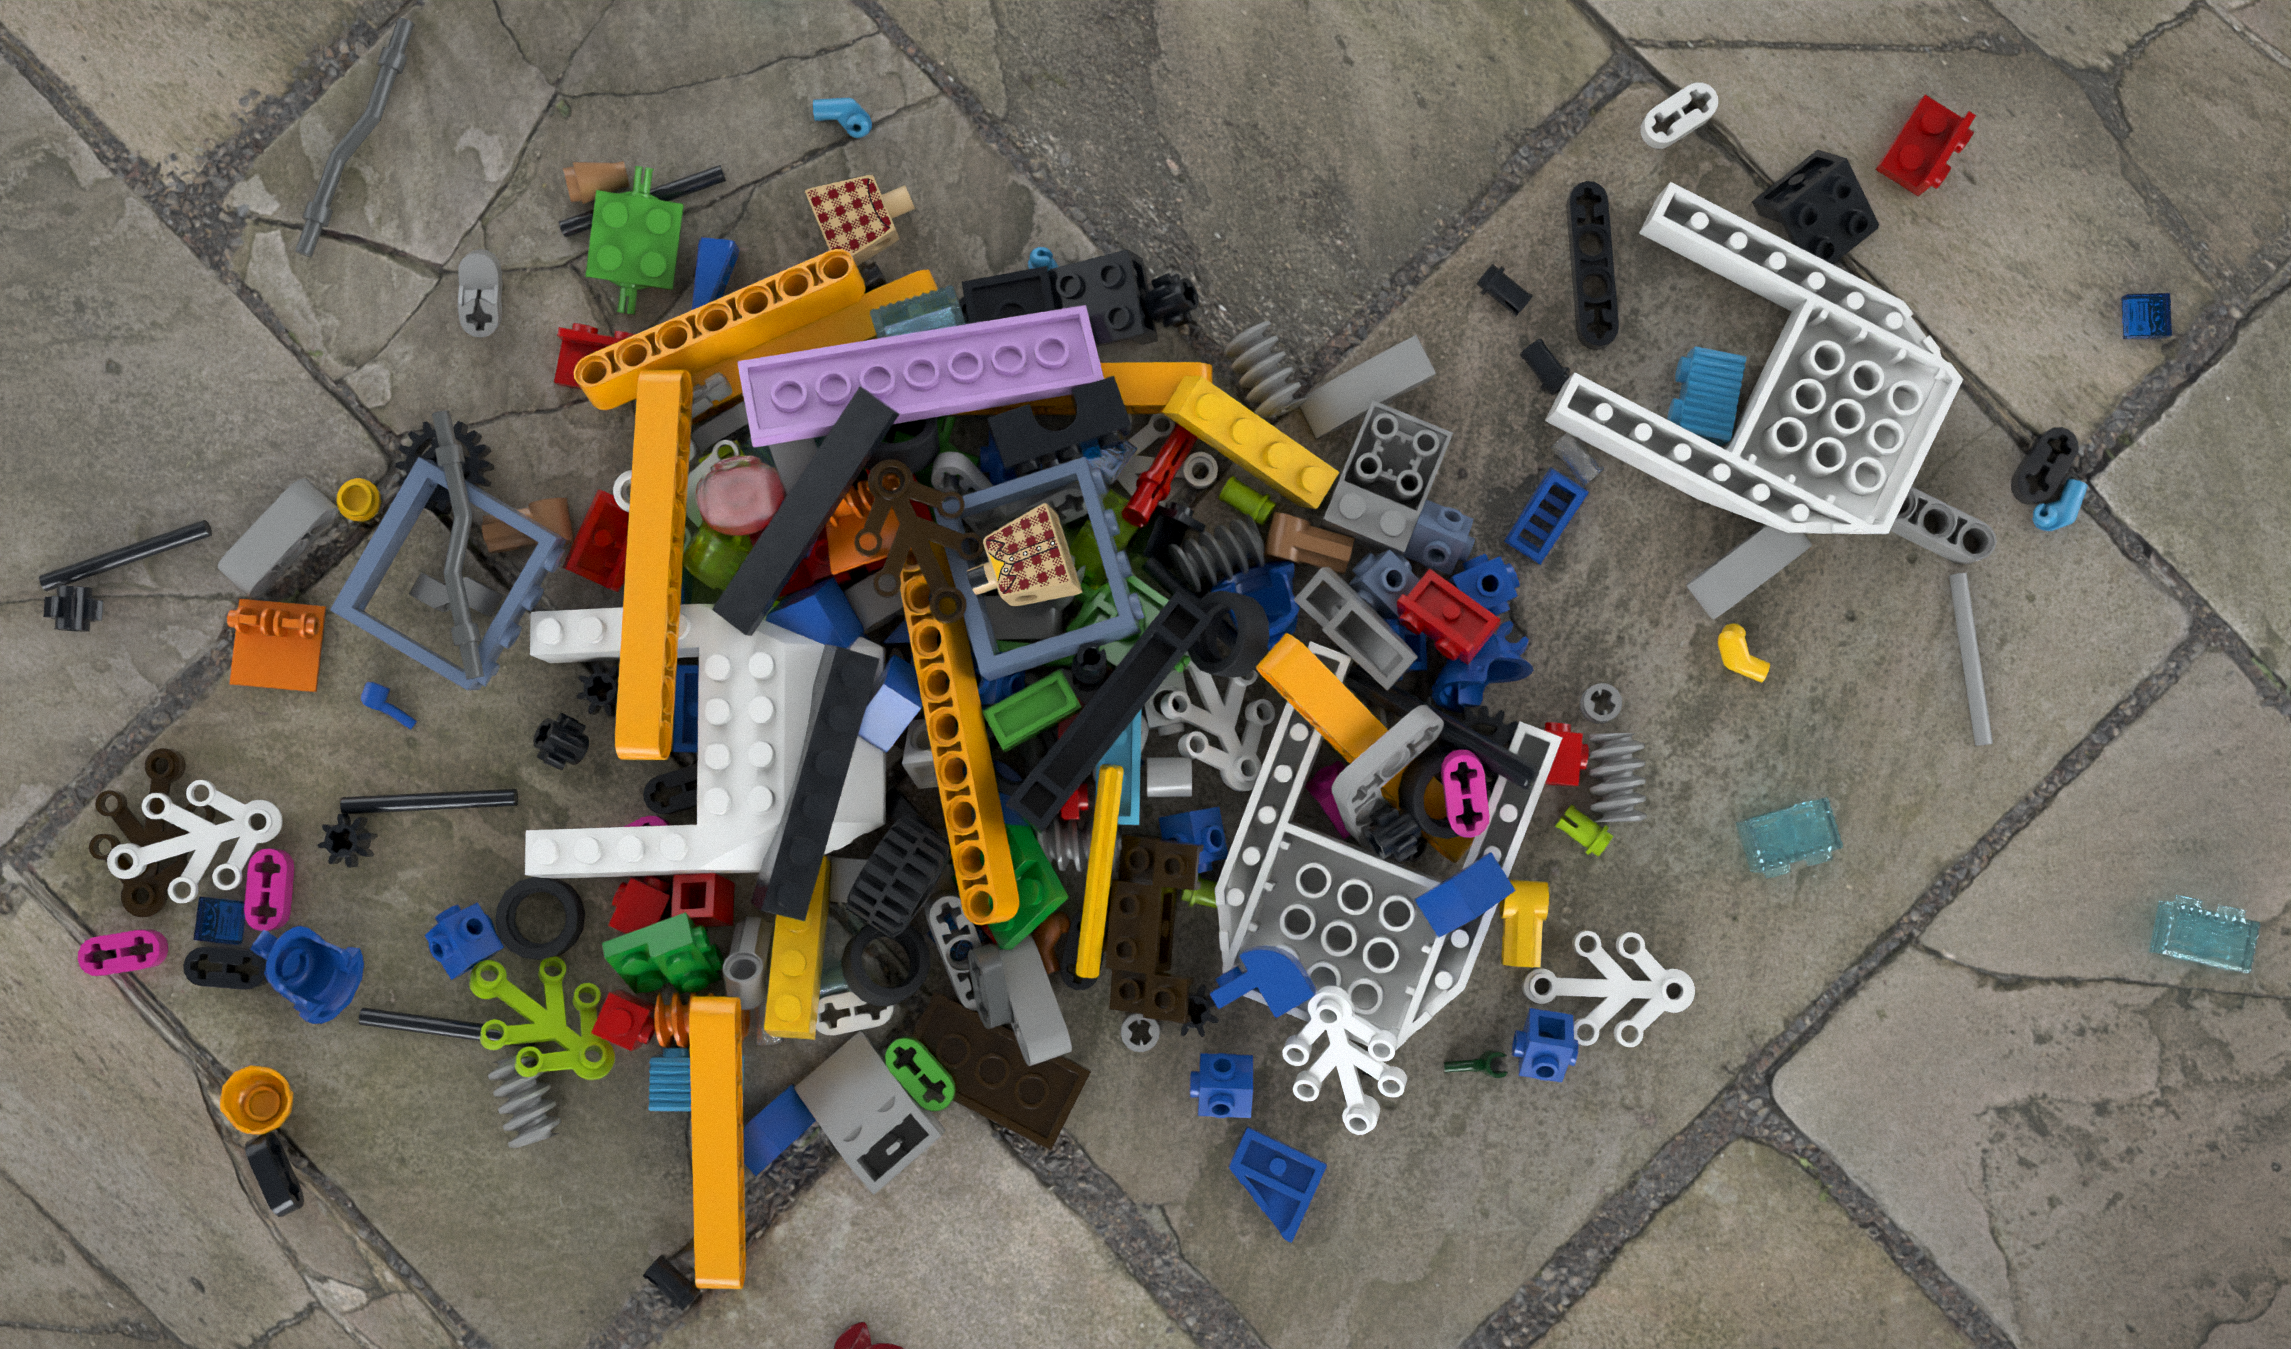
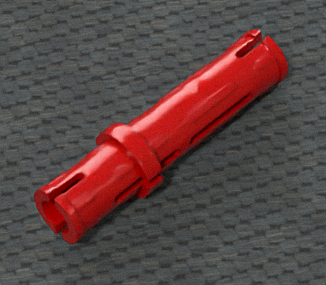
(1155, 483)

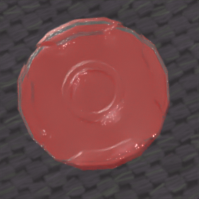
(739, 495)

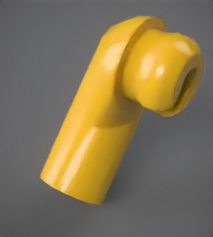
(1736, 654)

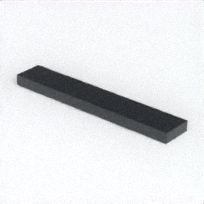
(805, 511)

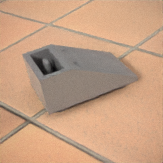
(1386, 479)
(868, 1112)

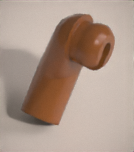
(1047, 935)

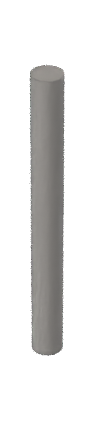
(1970, 659)

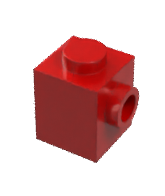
(1570, 756)
(705, 898)
(641, 903)
(625, 1020)

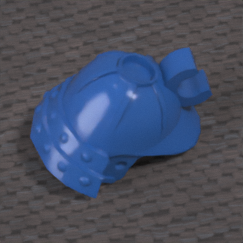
(1272, 590)
(1496, 662)
(310, 972)

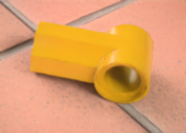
(1523, 923)

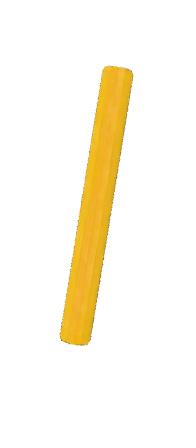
(1099, 870)

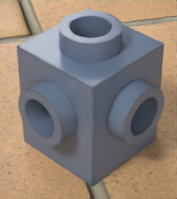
(1440, 538)
(1383, 580)

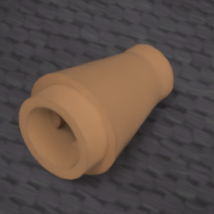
(587, 177)

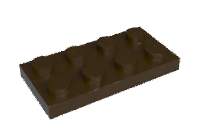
(993, 1073)

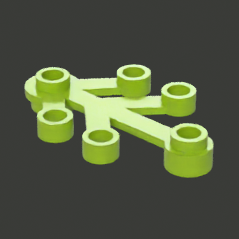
(546, 1024)

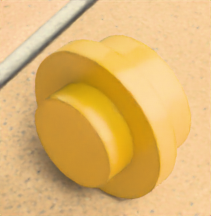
(358, 500)

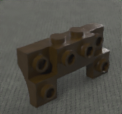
(1143, 926)

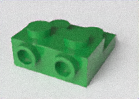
(1037, 887)
(666, 953)

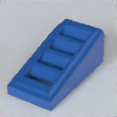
(713, 269)
(1532, 507)

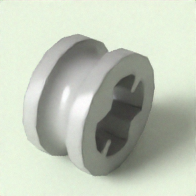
(1587, 705)
(1126, 1033)

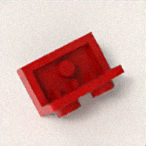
(601, 543)
(1447, 617)

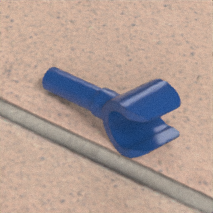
(375, 697)

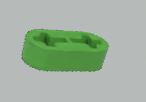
(929, 1066)

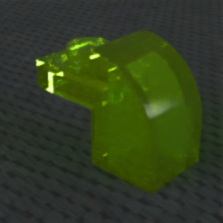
(1086, 547)
(714, 556)

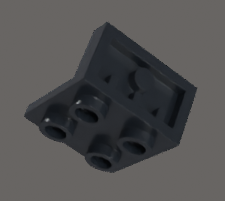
(1820, 206)
(1113, 294)

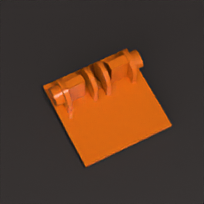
(850, 519)
(276, 644)

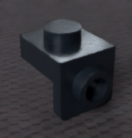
(1165, 528)

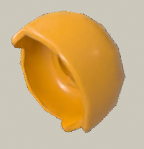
(256, 1100)

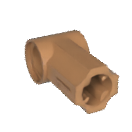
(549, 512)
(1299, 542)

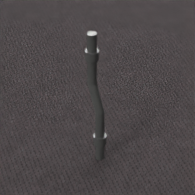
(391, 63)
(450, 457)

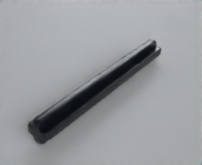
(1453, 732)

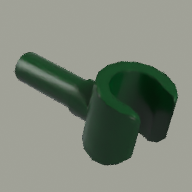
(1477, 1065)

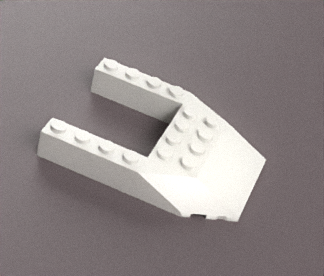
(1836, 408)
(749, 749)
(1346, 907)

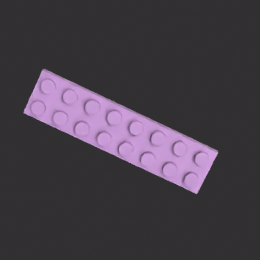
(921, 373)

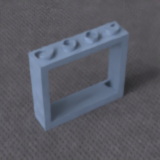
(387, 543)
(1116, 564)

